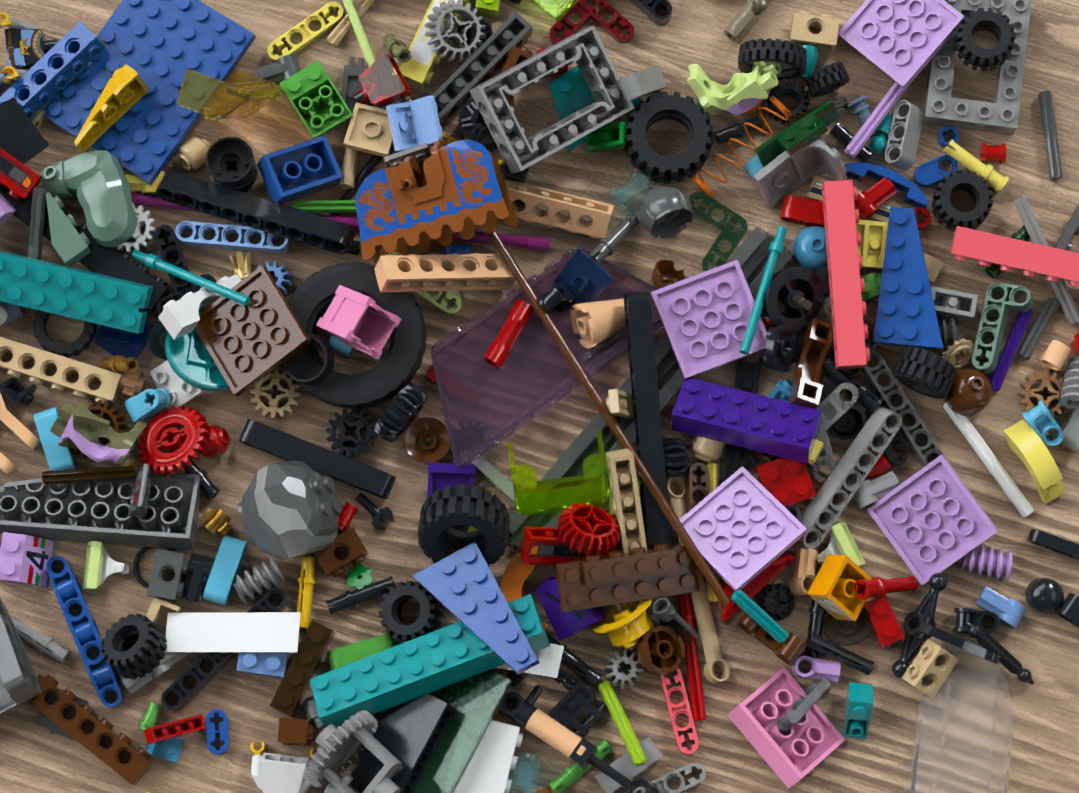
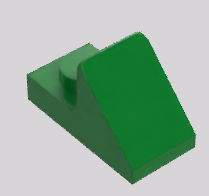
(607, 138)

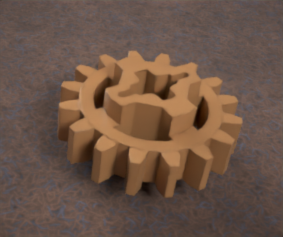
(1044, 385)

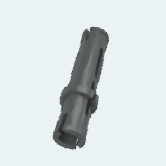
(607, 245)

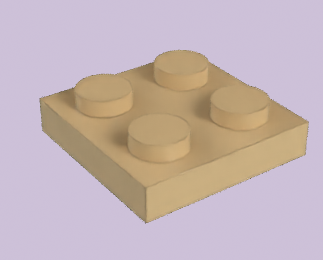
(369, 131)

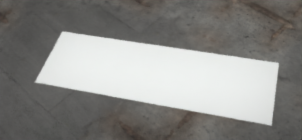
(233, 632)

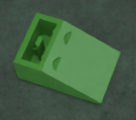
(315, 99)

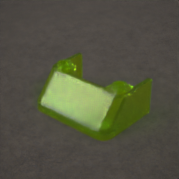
(555, 495)

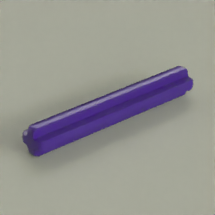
(1010, 349)

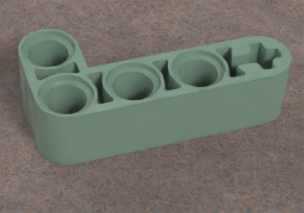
(997, 328)

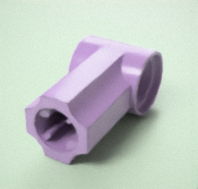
(818, 669)

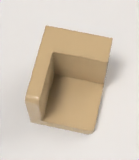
(159, 611)

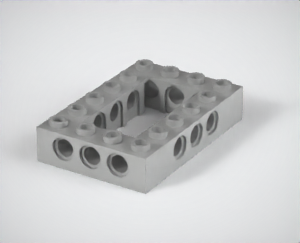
(600, 75)
(975, 115)

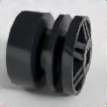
(471, 128)
(228, 154)

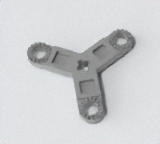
(831, 410)

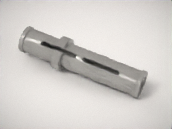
(43, 643)

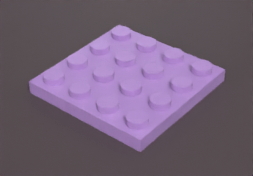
(901, 34)
(708, 318)
(932, 519)
(741, 529)

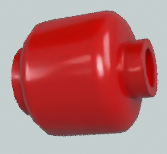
(218, 442)

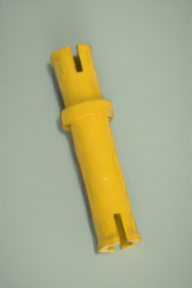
(306, 585)

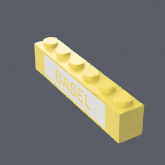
(423, 59)

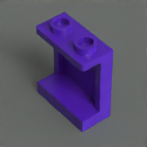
(448, 474)

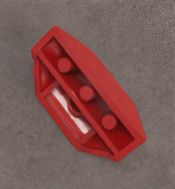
(755, 585)

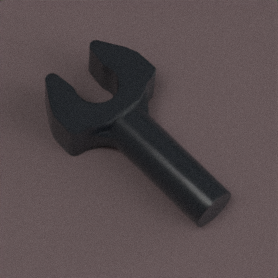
(374, 511)

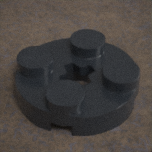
(777, 357)

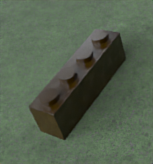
(302, 669)

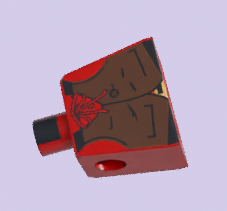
(382, 83)

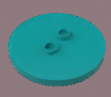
(193, 362)

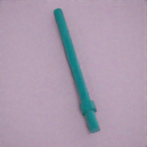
(775, 250)
(155, 262)

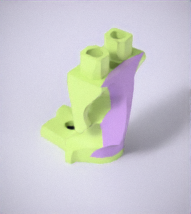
(740, 93)

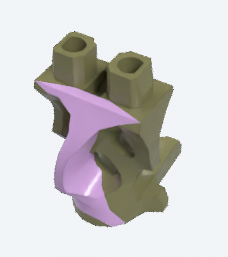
(85, 430)

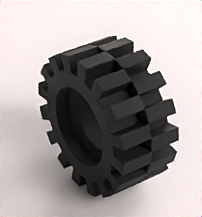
(827, 79)
(788, 89)

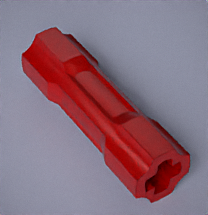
(508, 334)

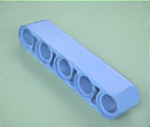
(223, 231)

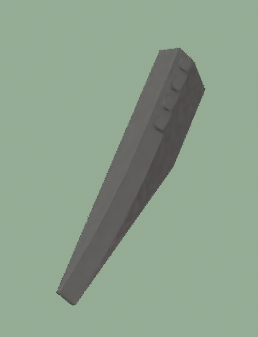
(101, 511)

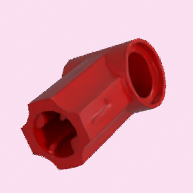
(870, 200)

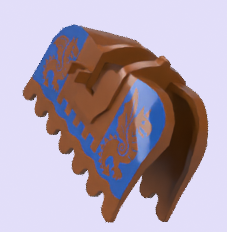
(461, 193)

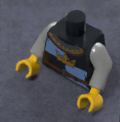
(24, 46)

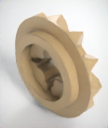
(960, 359)

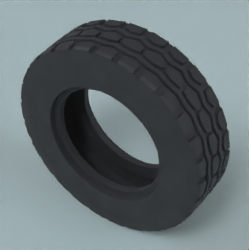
(397, 365)

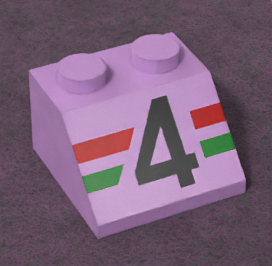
(25, 559)

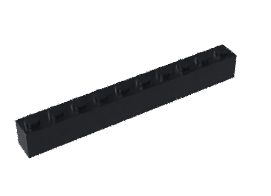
(101, 259)

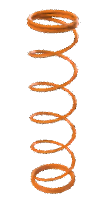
(701, 183)

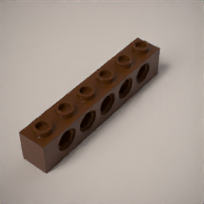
(139, 760)

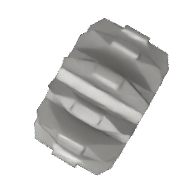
(621, 676)

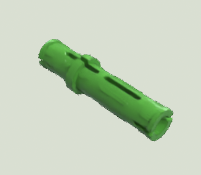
(573, 772)

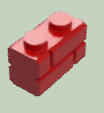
(883, 621)

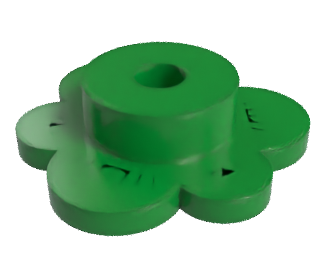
(359, 572)

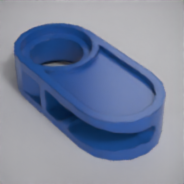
(931, 173)

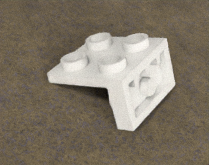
(179, 390)

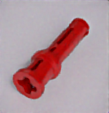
(879, 587)

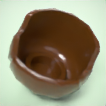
(666, 274)

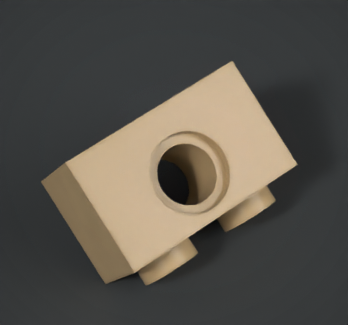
(828, 27)

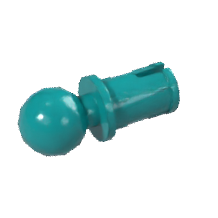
(878, 143)

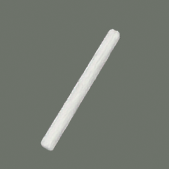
(990, 461)

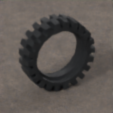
(788, 55)

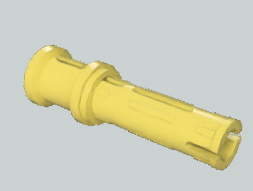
(994, 179)

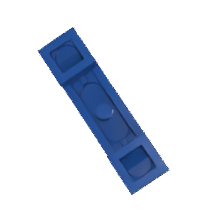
(914, 194)

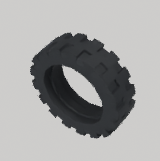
(65, 350)

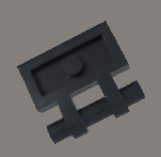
(573, 705)

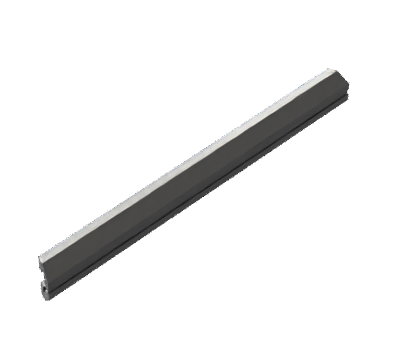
(752, 259)

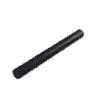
(364, 173)

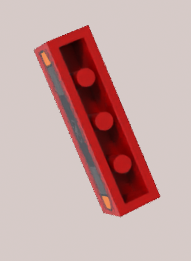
(17, 176)
(544, 546)

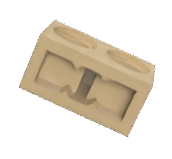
(930, 668)

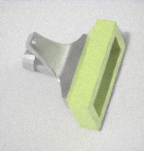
(841, 544)
(100, 566)

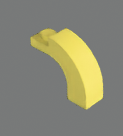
(1037, 459)

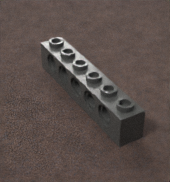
(480, 65)

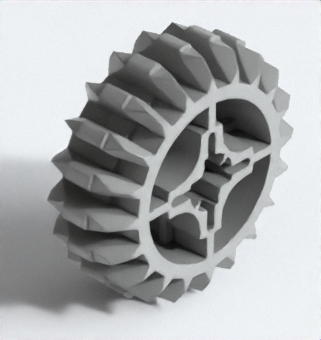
(451, 22)

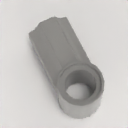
(872, 490)

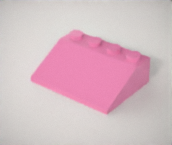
(789, 752)

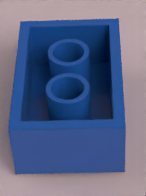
(300, 170)

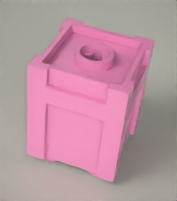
(358, 322)

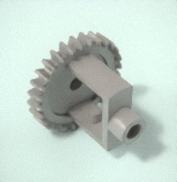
(341, 744)

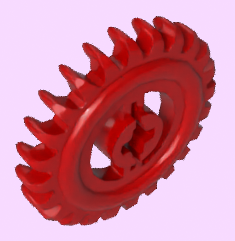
(181, 443)

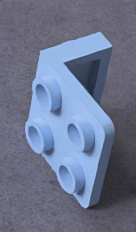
(414, 123)

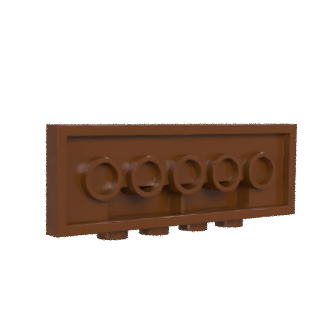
(626, 577)

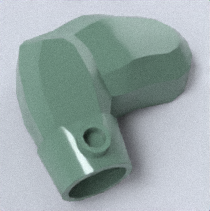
(101, 191)

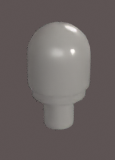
(311, 712)

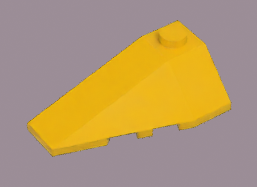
(117, 98)

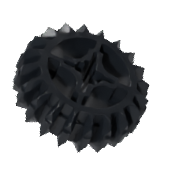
(400, 413)

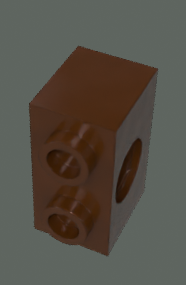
(347, 540)
(296, 732)

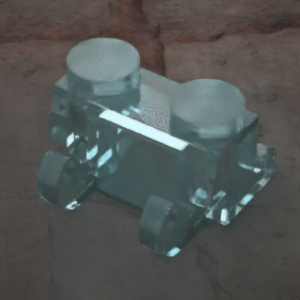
(631, 191)

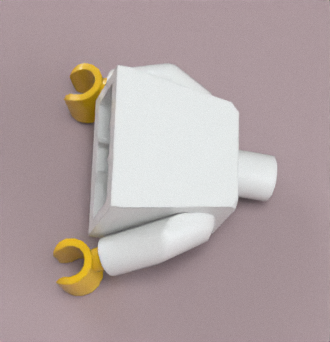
(279, 772)

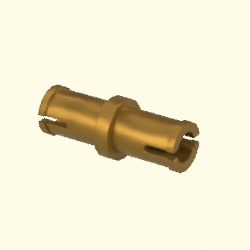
(119, 364)

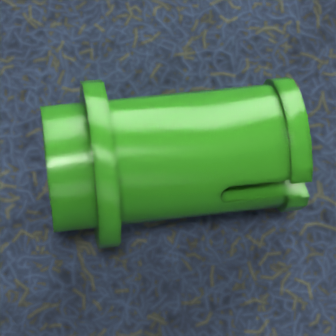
(151, 716)

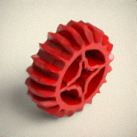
(589, 529)

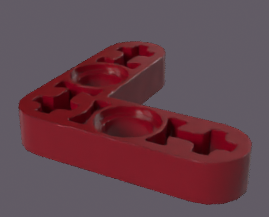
(587, 13)

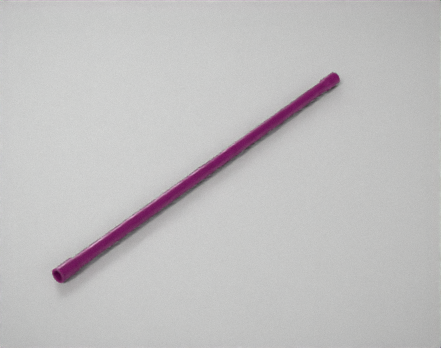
(529, 242)

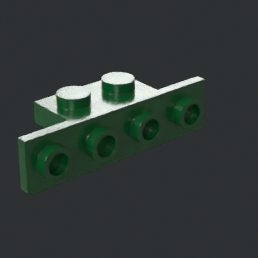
(798, 134)

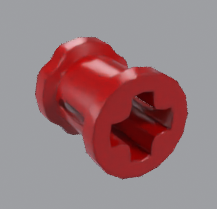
(993, 153)

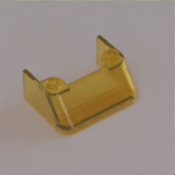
(236, 97)

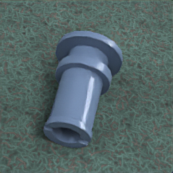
(860, 108)

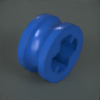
(944, 130)

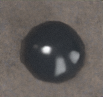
(848, 425)
(1044, 595)

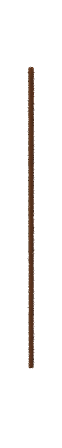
(608, 417)

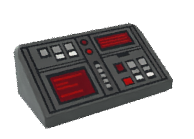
(140, 491)

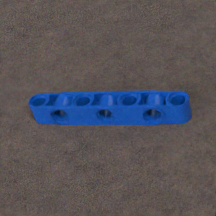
(84, 631)

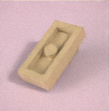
(620, 403)

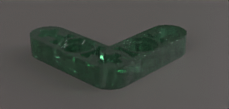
(727, 234)

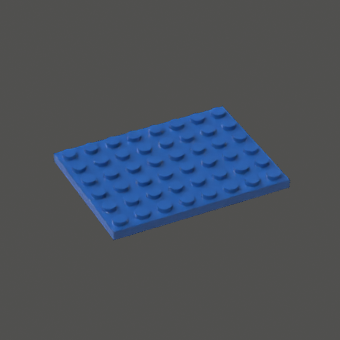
(159, 44)

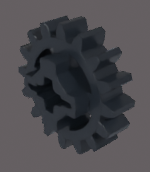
(359, 425)

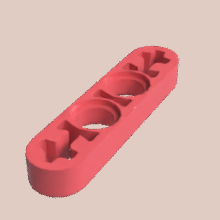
(682, 708)

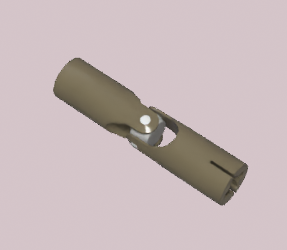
(745, 20)

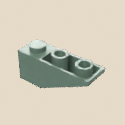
(64, 237)

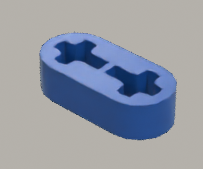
(223, 730)

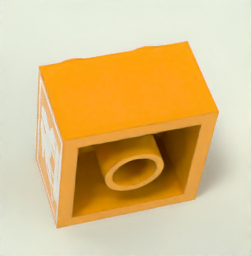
(835, 587)

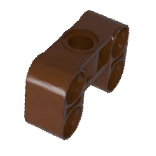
(786, 651)

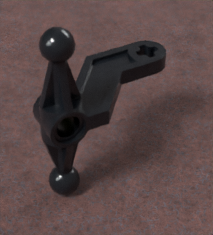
(922, 626)

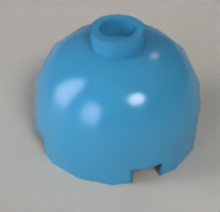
(810, 248)

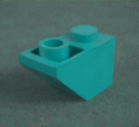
(858, 710)

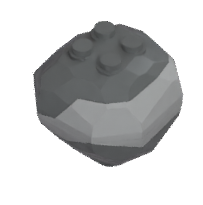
(290, 510)

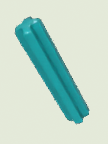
(759, 616)

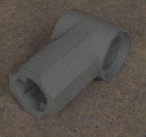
(280, 70)

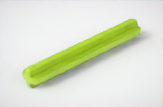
(622, 723)

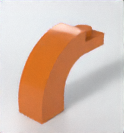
(515, 577)

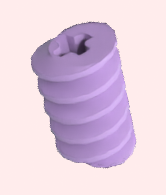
(989, 561)

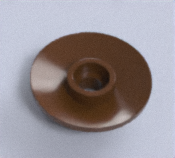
(416, 437)

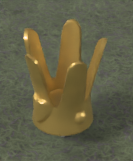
(240, 268)

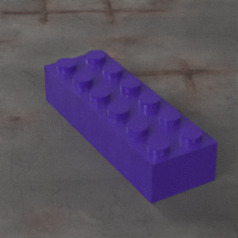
(746, 420)

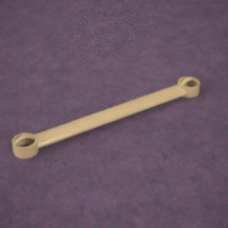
(700, 599)

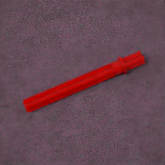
(692, 661)

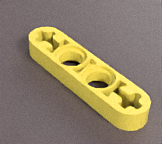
(303, 29)

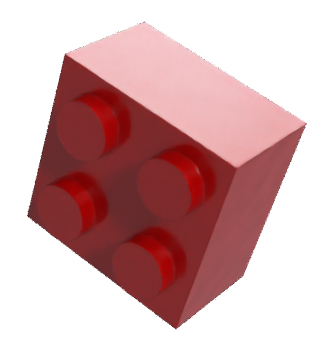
(786, 480)

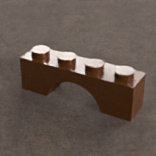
(814, 346)

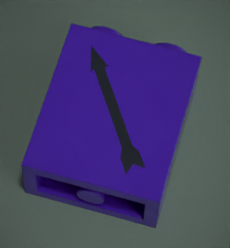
(565, 623)

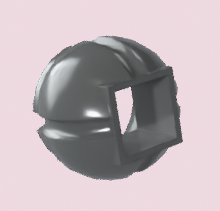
(665, 211)

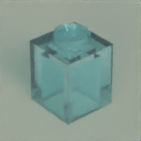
(526, 771)

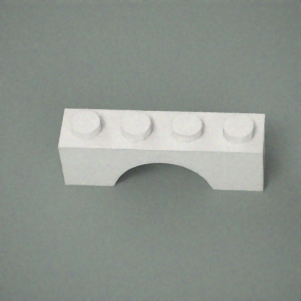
(183, 315)

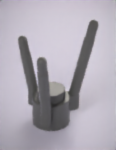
(666, 611)

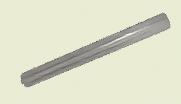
(1037, 237)

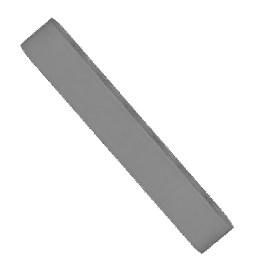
(855, 469)

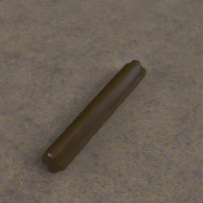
(87, 475)

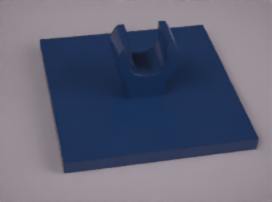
(585, 277)

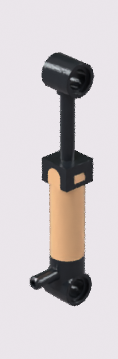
(562, 739)

